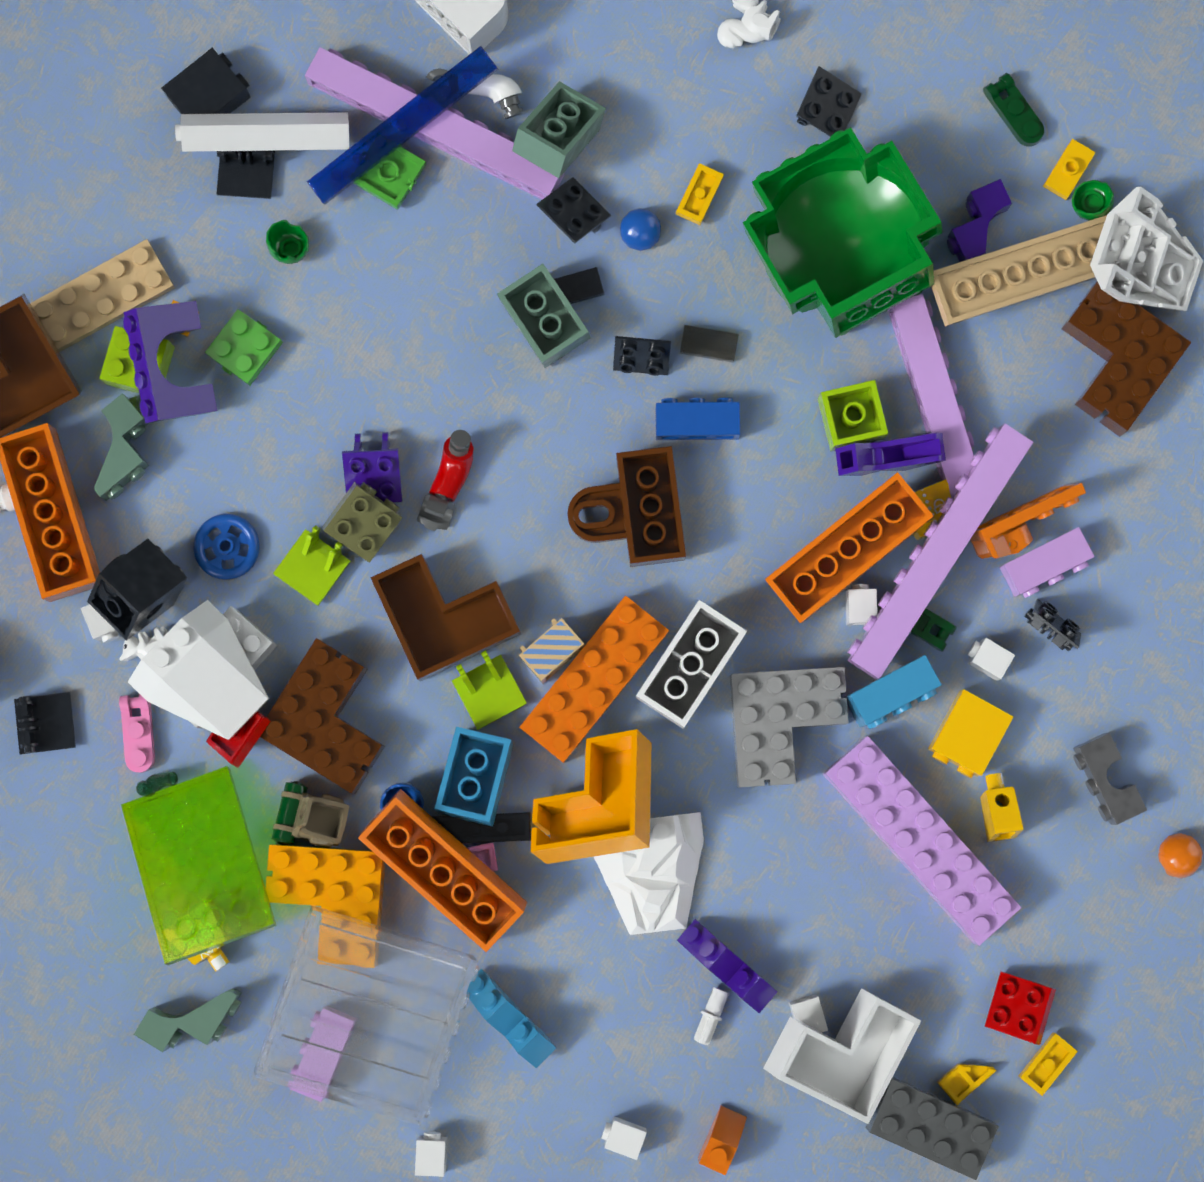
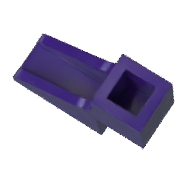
(984, 205)
(891, 455)
(727, 966)

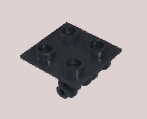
(828, 103)
(245, 173)
(574, 210)
(641, 355)
(1067, 630)
(44, 723)

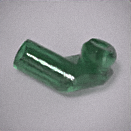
(156, 783)

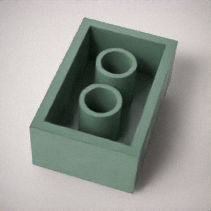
(558, 129)
(544, 315)

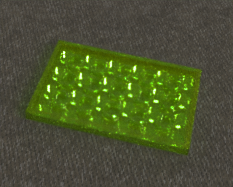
(198, 865)

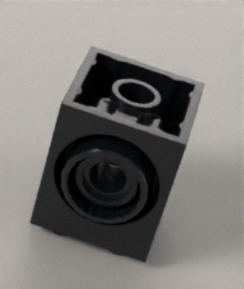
(136, 588)

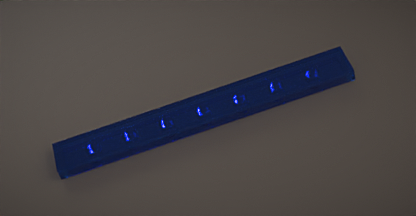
(402, 125)

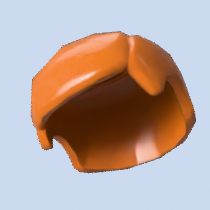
(1180, 855)

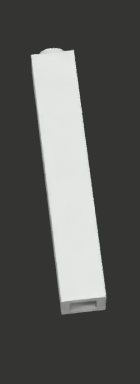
(263, 131)

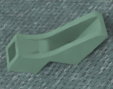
(123, 460)
(203, 1023)

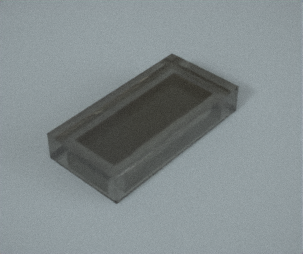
(709, 343)

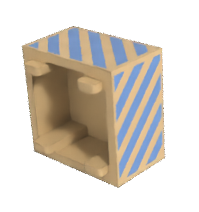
(551, 650)

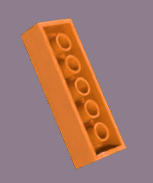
(48, 512)
(849, 548)
(594, 679)
(443, 870)

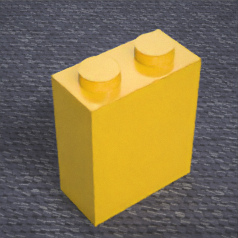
(969, 734)

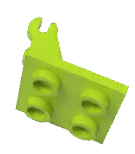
(312, 566)
(488, 691)

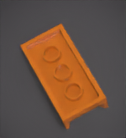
(994, 536)

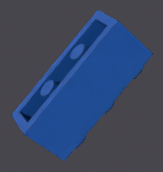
(697, 419)

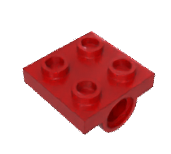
(1020, 1008)

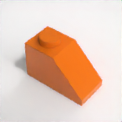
(722, 1140)

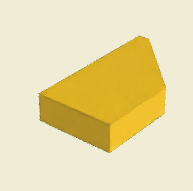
(964, 1080)

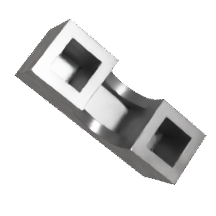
(1095, 758)

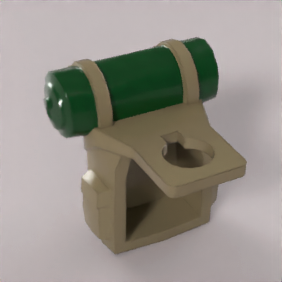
(309, 817)

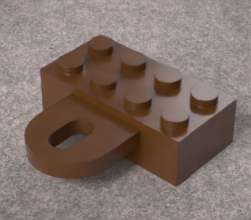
(640, 508)

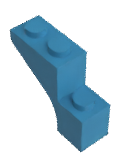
(509, 1020)

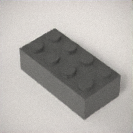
(933, 1128)

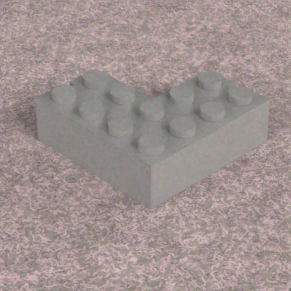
(767, 710)

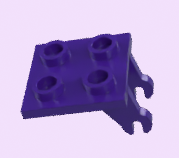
(376, 468)

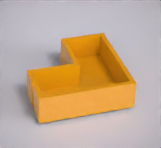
(608, 813)
(329, 878)

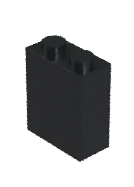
(207, 86)

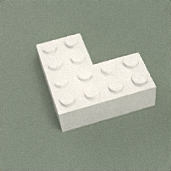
(853, 1066)

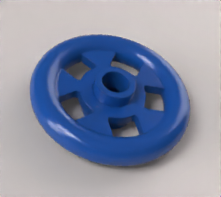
(241, 563)

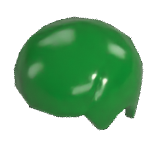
(1092, 200)
(287, 242)

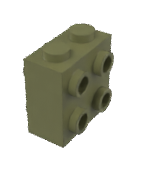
(362, 521)

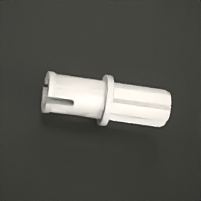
(711, 1016)

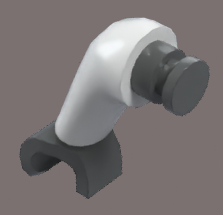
(496, 87)

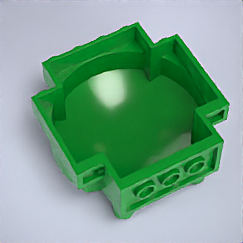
(844, 231)

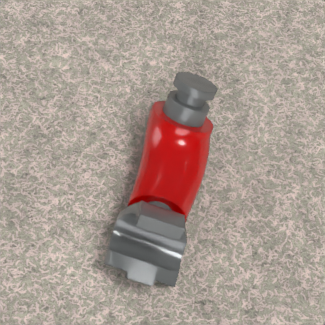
(450, 478)

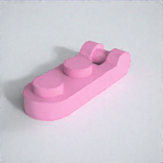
(137, 733)

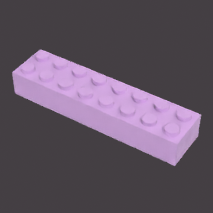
(921, 841)

